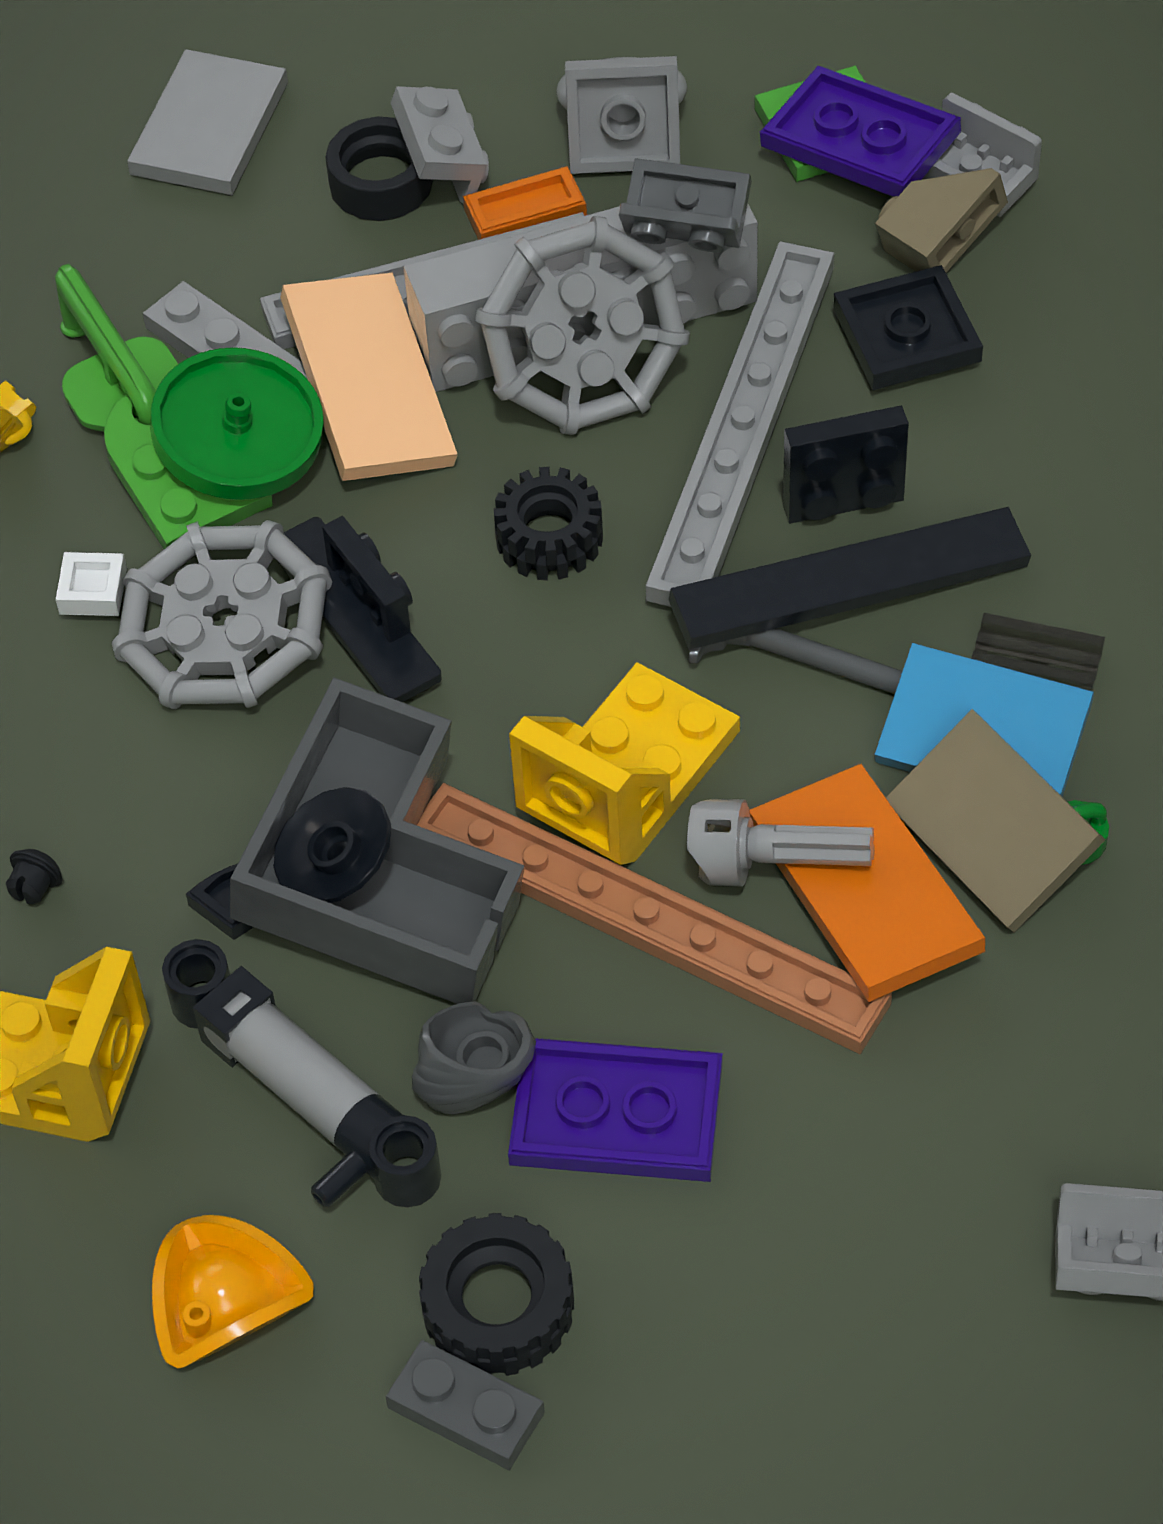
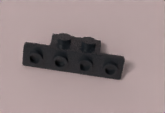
(367, 608)

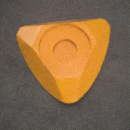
(219, 1284)

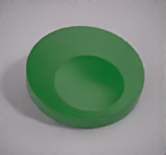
(236, 423)

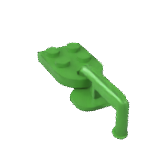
(116, 396)

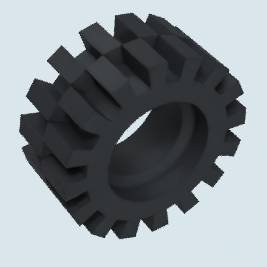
(544, 497)

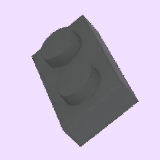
(465, 1404)

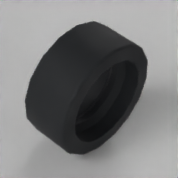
(372, 198)

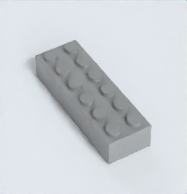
(451, 287)

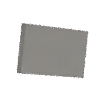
(208, 122)

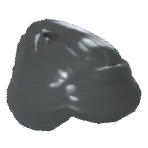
(470, 1057)

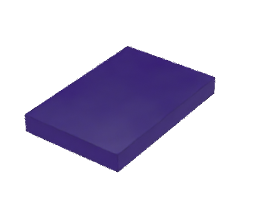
(860, 131)
(617, 1110)

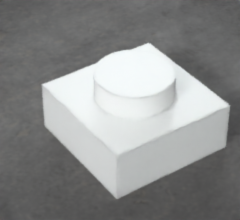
(91, 584)

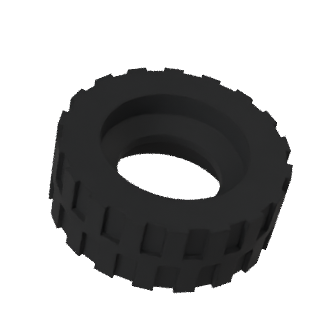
(502, 1242)

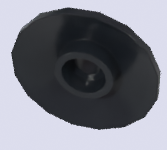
(333, 844)

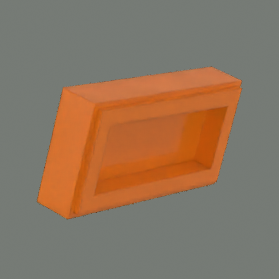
(524, 203)

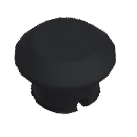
(32, 875)

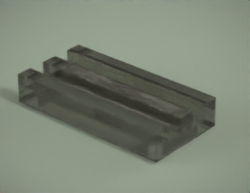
(1040, 646)

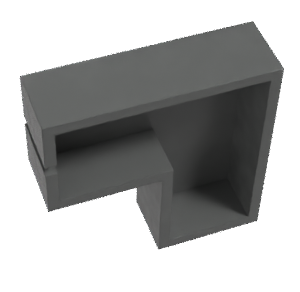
(432, 904)

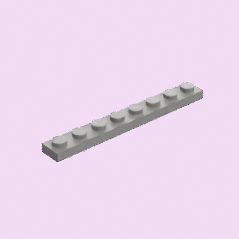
(742, 421)

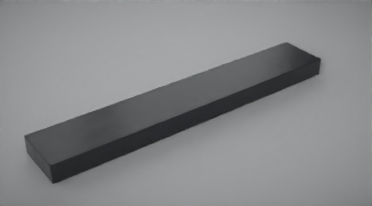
(848, 577)

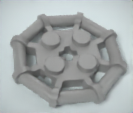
(575, 292)
(215, 585)

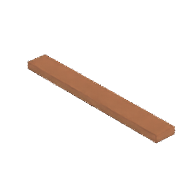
(665, 922)

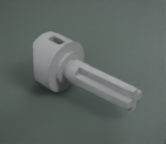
(733, 842)

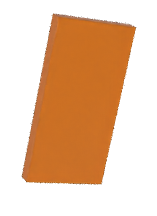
(881, 919)

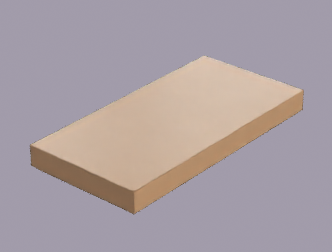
(368, 376)

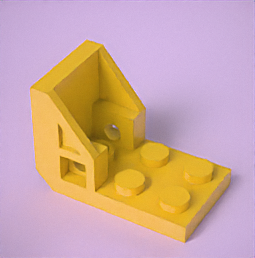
(624, 768)
(75, 1051)

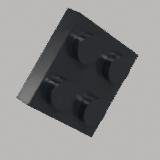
(907, 327)
(845, 464)

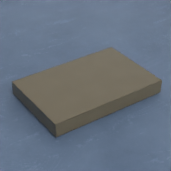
(994, 820)

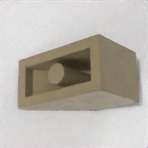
(940, 217)

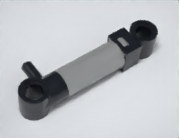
(245, 1027)

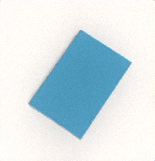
(1029, 712)

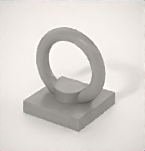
(621, 111)

